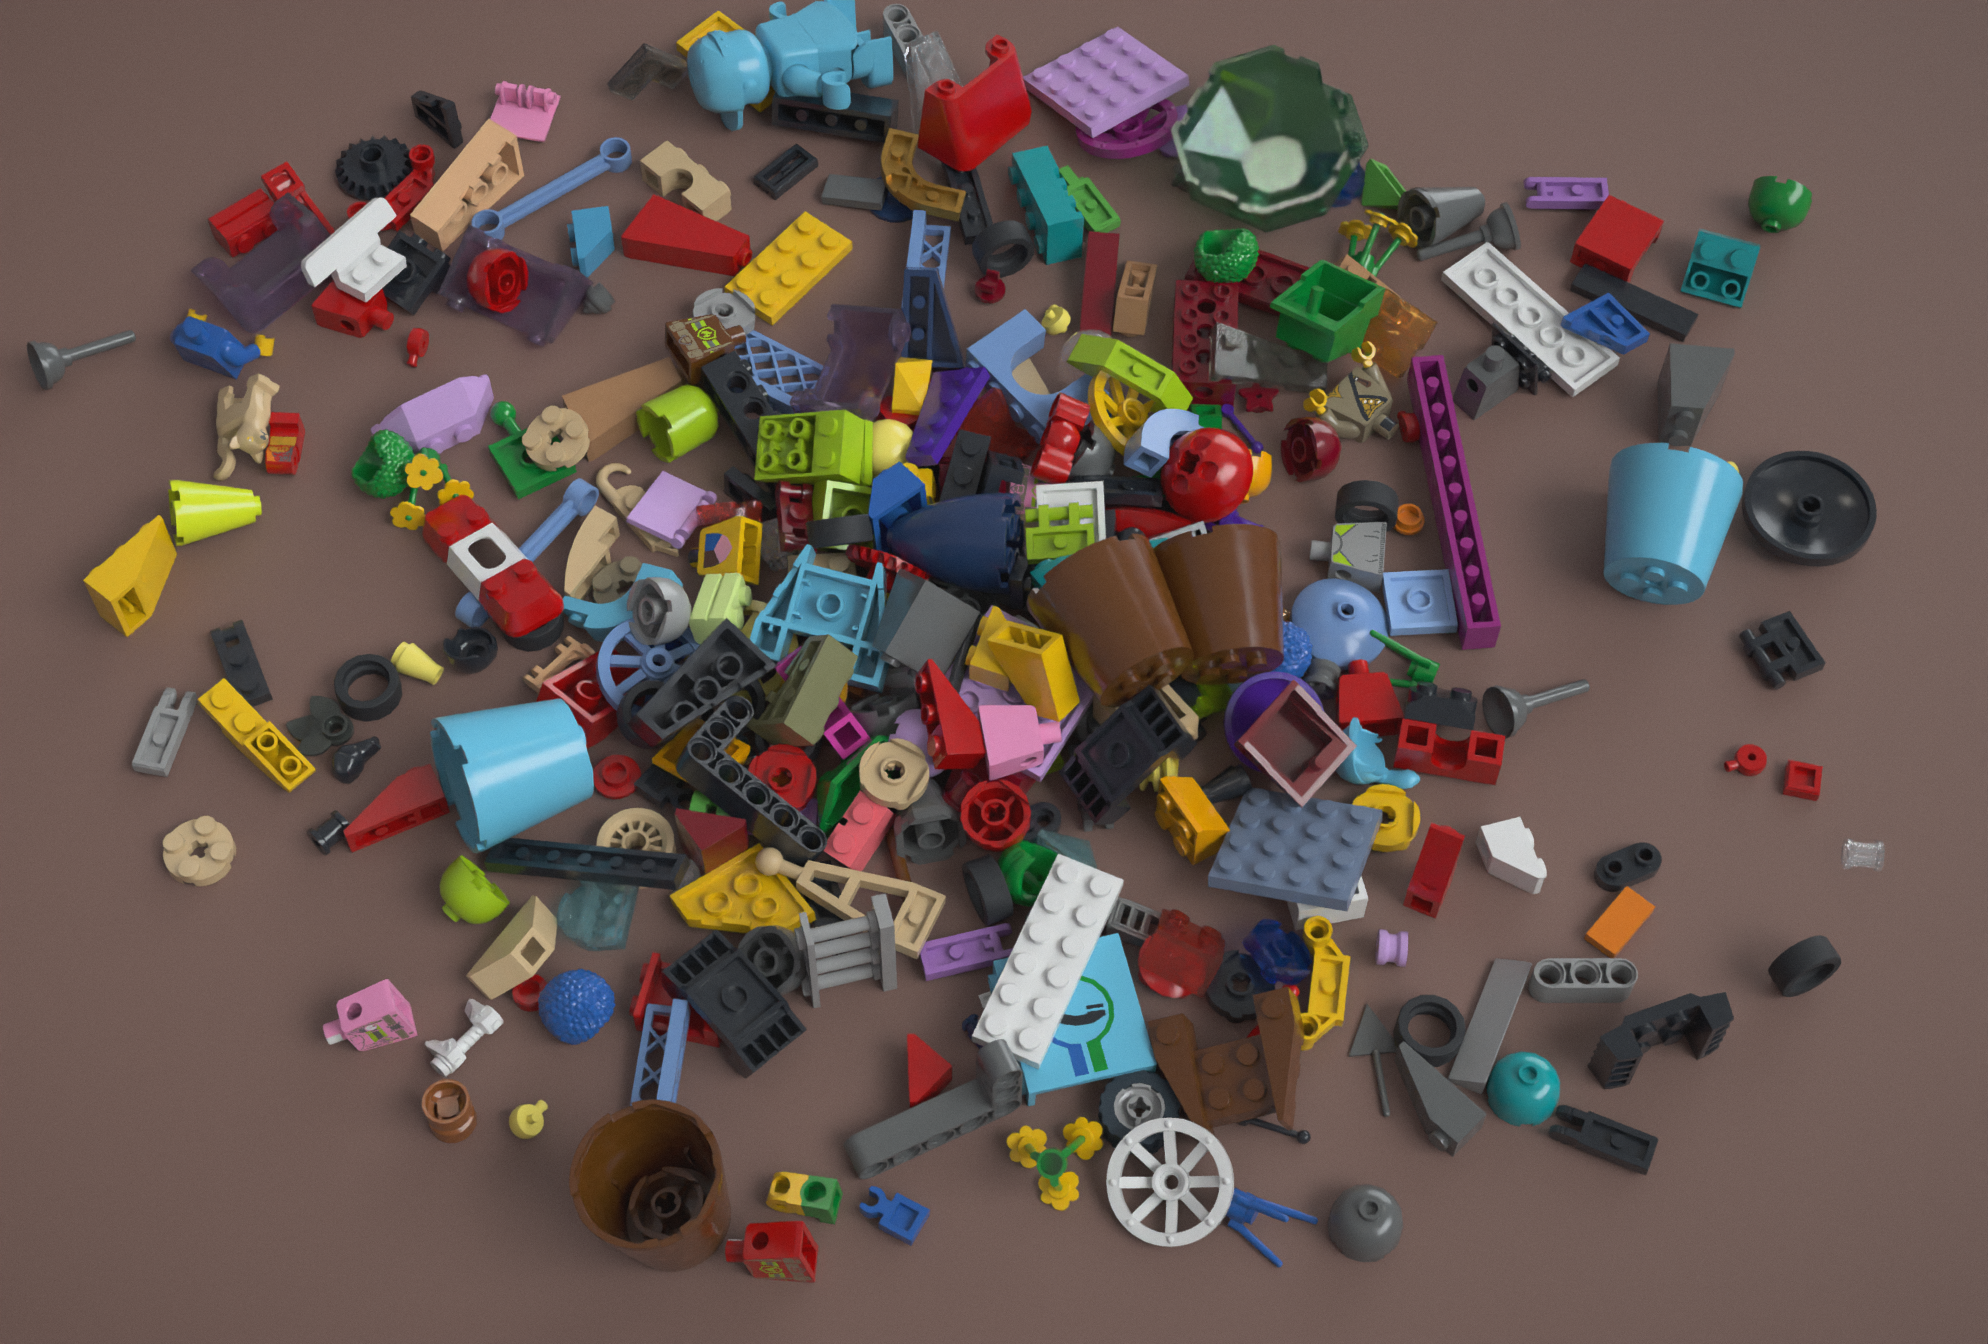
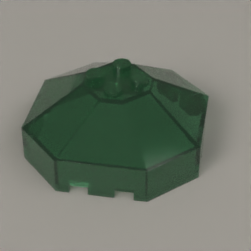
(1268, 140)

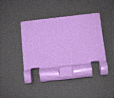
(670, 509)

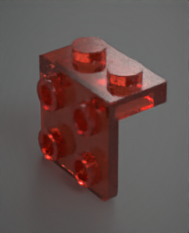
(993, 418)
(1184, 952)

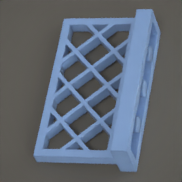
(777, 394)

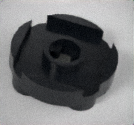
(1235, 1004)

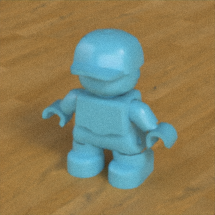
(795, 54)

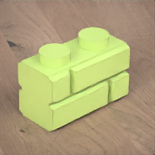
(719, 599)

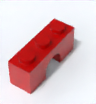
(1470, 759)

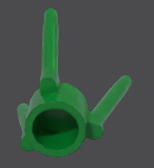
(1420, 668)

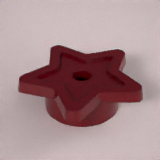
(1255, 404)

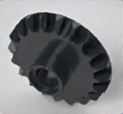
(373, 167)

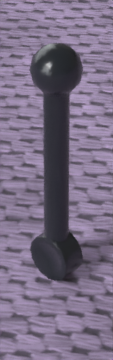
(1302, 1136)

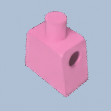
(1014, 738)

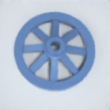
(646, 668)

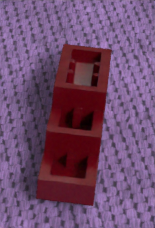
(1100, 281)

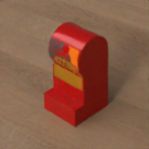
(284, 443)

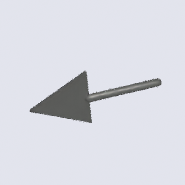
(1374, 1040)

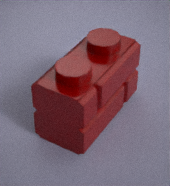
(243, 223)

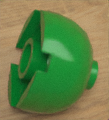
(1778, 204)

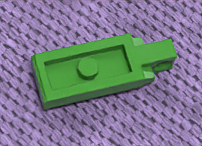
(1095, 209)

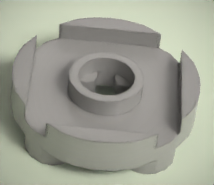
(736, 305)

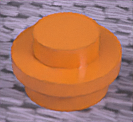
(1409, 519)

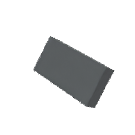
(854, 192)

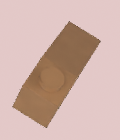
(1134, 298)

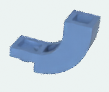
(1151, 443)

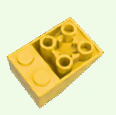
(133, 577)

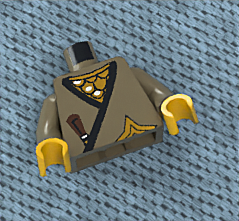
(1358, 402)

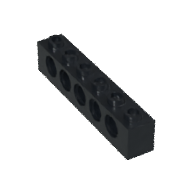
(733, 372)

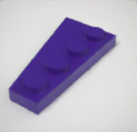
(943, 411)

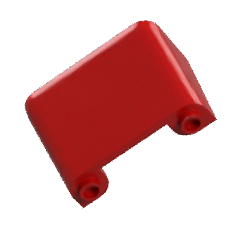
(975, 120)

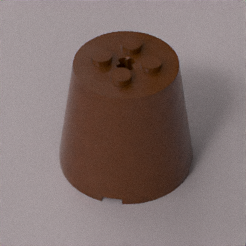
(1227, 600)
(1114, 618)
(639, 1168)

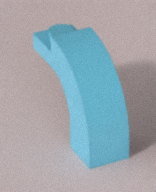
(603, 618)

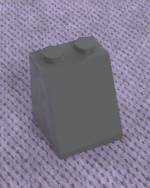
(1688, 390)
(922, 624)

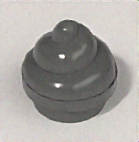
(597, 299)

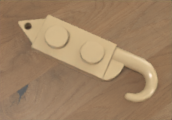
(624, 502)

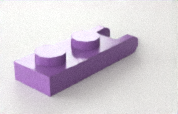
(1566, 192)
(964, 952)

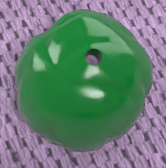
(1025, 870)

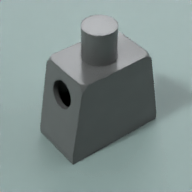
(1493, 376)

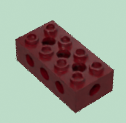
(1197, 307)

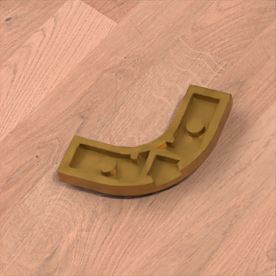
(910, 187)

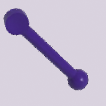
(1228, 412)

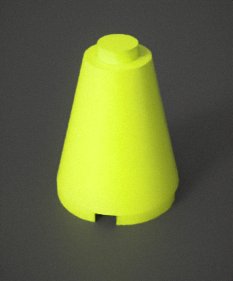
(209, 509)

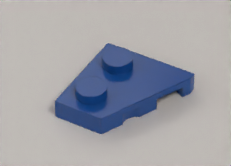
(1607, 324)

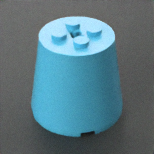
(1667, 521)
(510, 768)

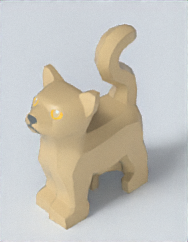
(243, 422)

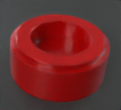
(527, 993)

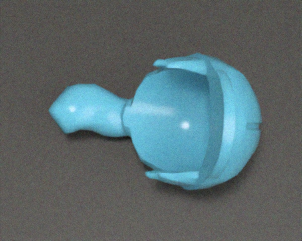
(1367, 761)

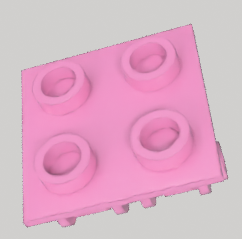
(525, 111)

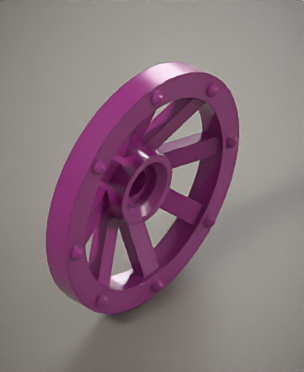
(1131, 136)

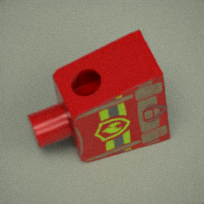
(776, 1251)

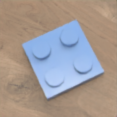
(1419, 602)

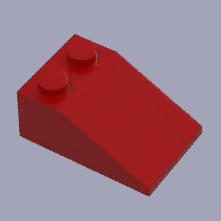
(582, 694)

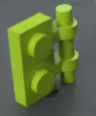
(1057, 541)

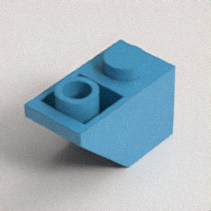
(593, 238)

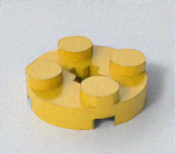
(1406, 816)

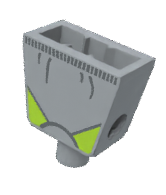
(1354, 553)

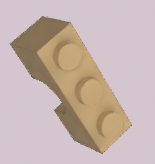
(672, 169)

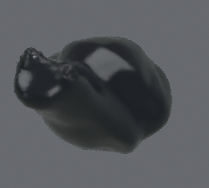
(350, 759)

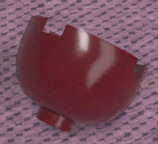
(1310, 448)

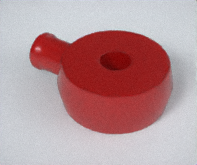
(417, 345)
(1408, 426)
(1748, 760)

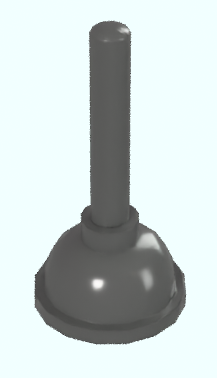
(1500, 230)
(50, 362)
(1508, 709)

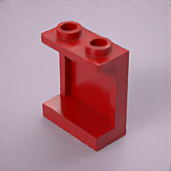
(1616, 238)
(654, 993)

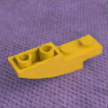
(255, 737)

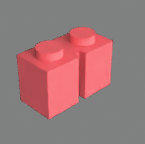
(862, 834)

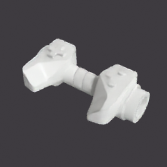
(451, 1053)

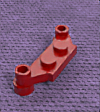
(410, 191)

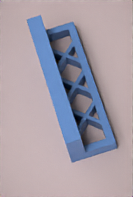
(917, 244)
(673, 1050)

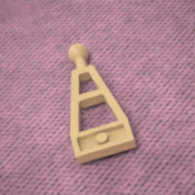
(912, 921)

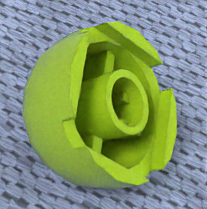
(470, 894)

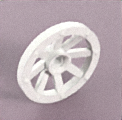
(1158, 1182)

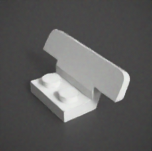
(356, 254)

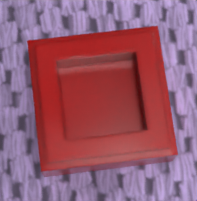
(1802, 780)

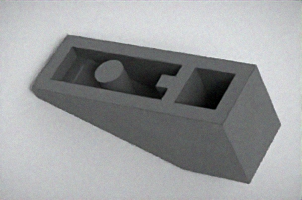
(1442, 1108)

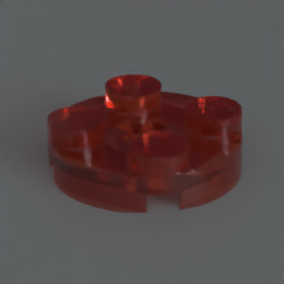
(708, 516)

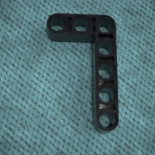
(740, 792)

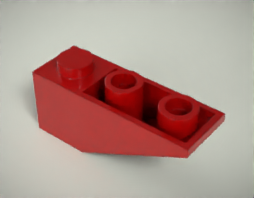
(951, 726)
(1434, 870)

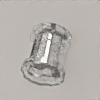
(1863, 854)

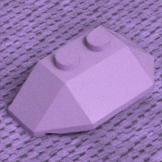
(442, 415)

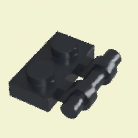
(1790, 644)

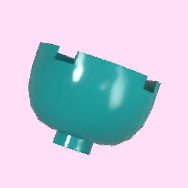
(1523, 1088)

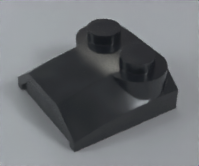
(1440, 705)

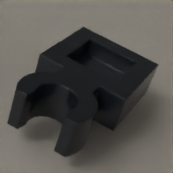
(662, 787)

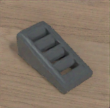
(1134, 912)

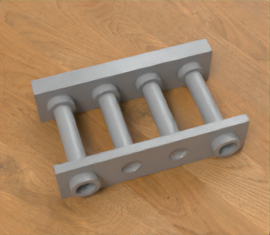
(879, 955)

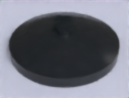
(1809, 508)

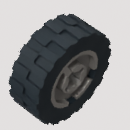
(1131, 1092)

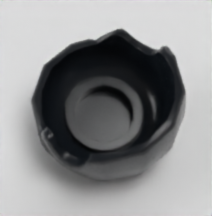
(471, 650)

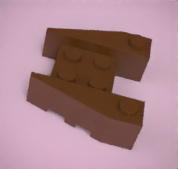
(1240, 1076)

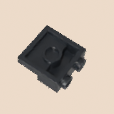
(422, 275)

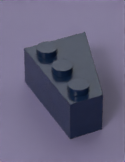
(930, 320)

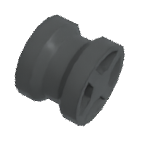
(1321, 677)

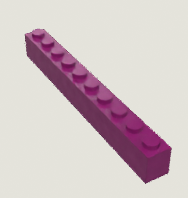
(1453, 503)

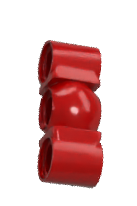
(1060, 439)

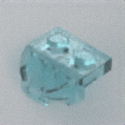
(598, 915)

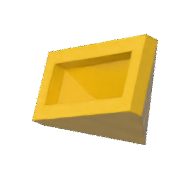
(910, 385)

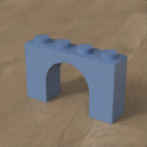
(1006, 349)

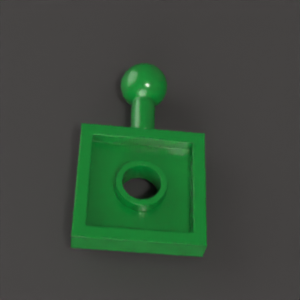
(510, 456)

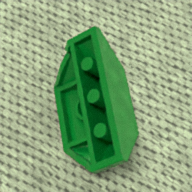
(840, 787)

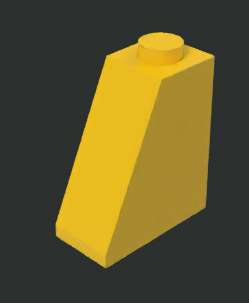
(1037, 668)

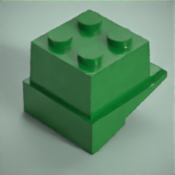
(1327, 311)

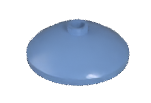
(1338, 635)

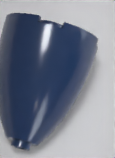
(963, 540)

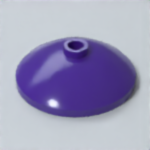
(1251, 700)

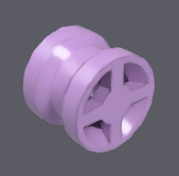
(1391, 948)

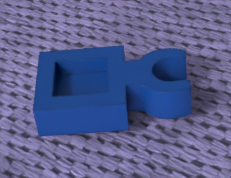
(899, 1217)

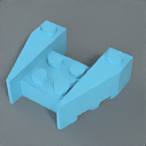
(823, 603)

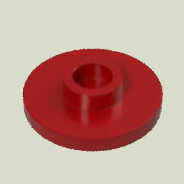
(616, 776)

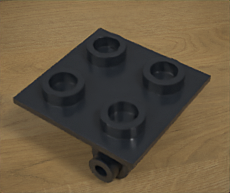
(1531, 369)

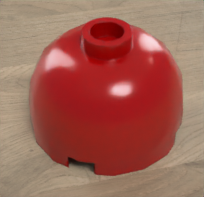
(497, 279)
(995, 815)

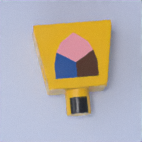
(729, 548)

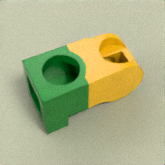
(805, 1195)

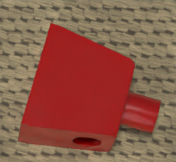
(350, 315)
(1369, 699)

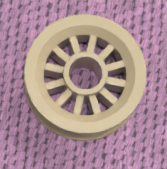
(636, 822)

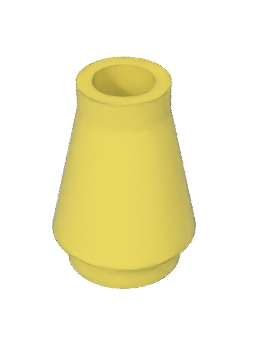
(412, 661)

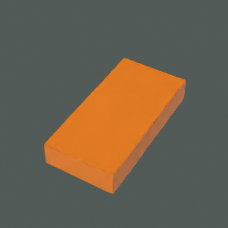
(1619, 922)

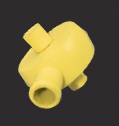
(1056, 320)
(527, 1119)

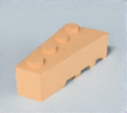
(470, 184)

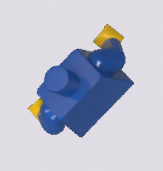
(215, 346)

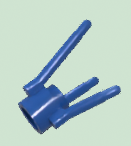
(1246, 1207)

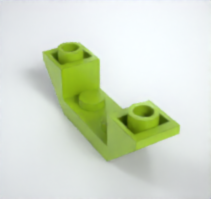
(1131, 369)

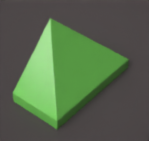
(1381, 186)

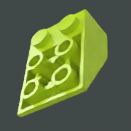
(810, 447)

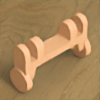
(566, 656)

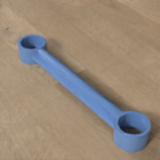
(556, 187)
(577, 500)

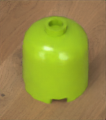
(678, 421)

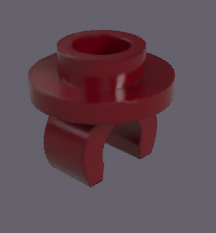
(990, 288)

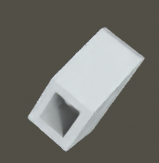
(1510, 855)

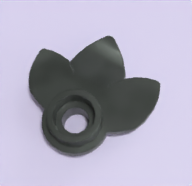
(317, 729)

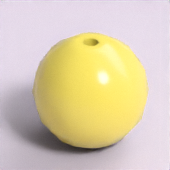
(889, 444)

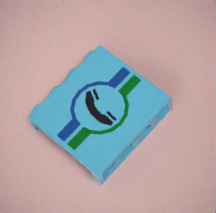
(1099, 1031)

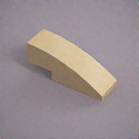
(590, 552)

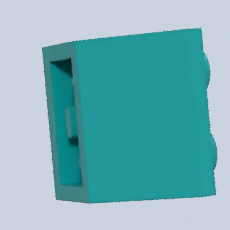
(1720, 267)

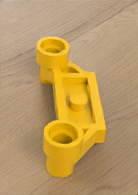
(1328, 981)

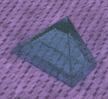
(1068, 846)

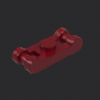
(792, 515)

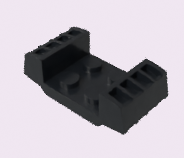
(1125, 754)
(733, 1001)
(1697, 1018)

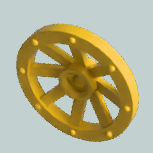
(1126, 413)

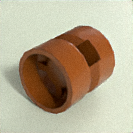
(449, 1111)

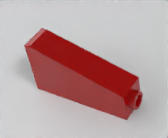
(685, 239)

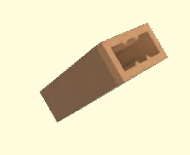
(612, 404)

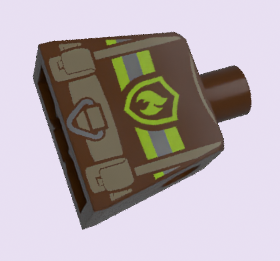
(700, 341)

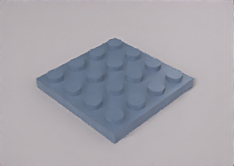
(1294, 851)

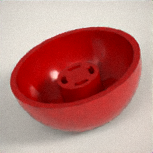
(1207, 474)

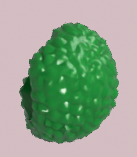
(1226, 254)
(382, 465)

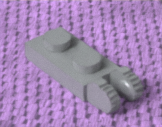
(164, 734)

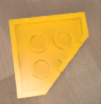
(741, 898)

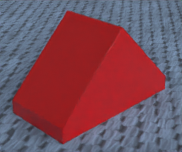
(926, 1071)

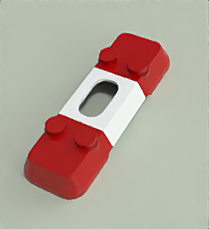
(511, 593)

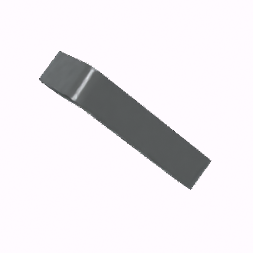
(942, 1118)

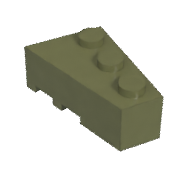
(808, 695)

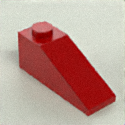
(399, 807)

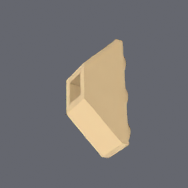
(516, 951)

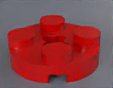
(798, 767)

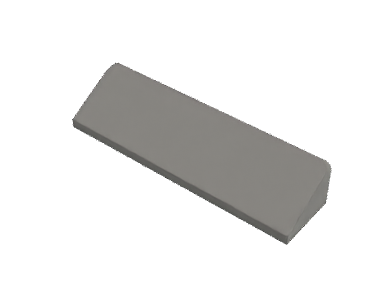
(1489, 1024)

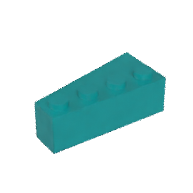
(1047, 205)

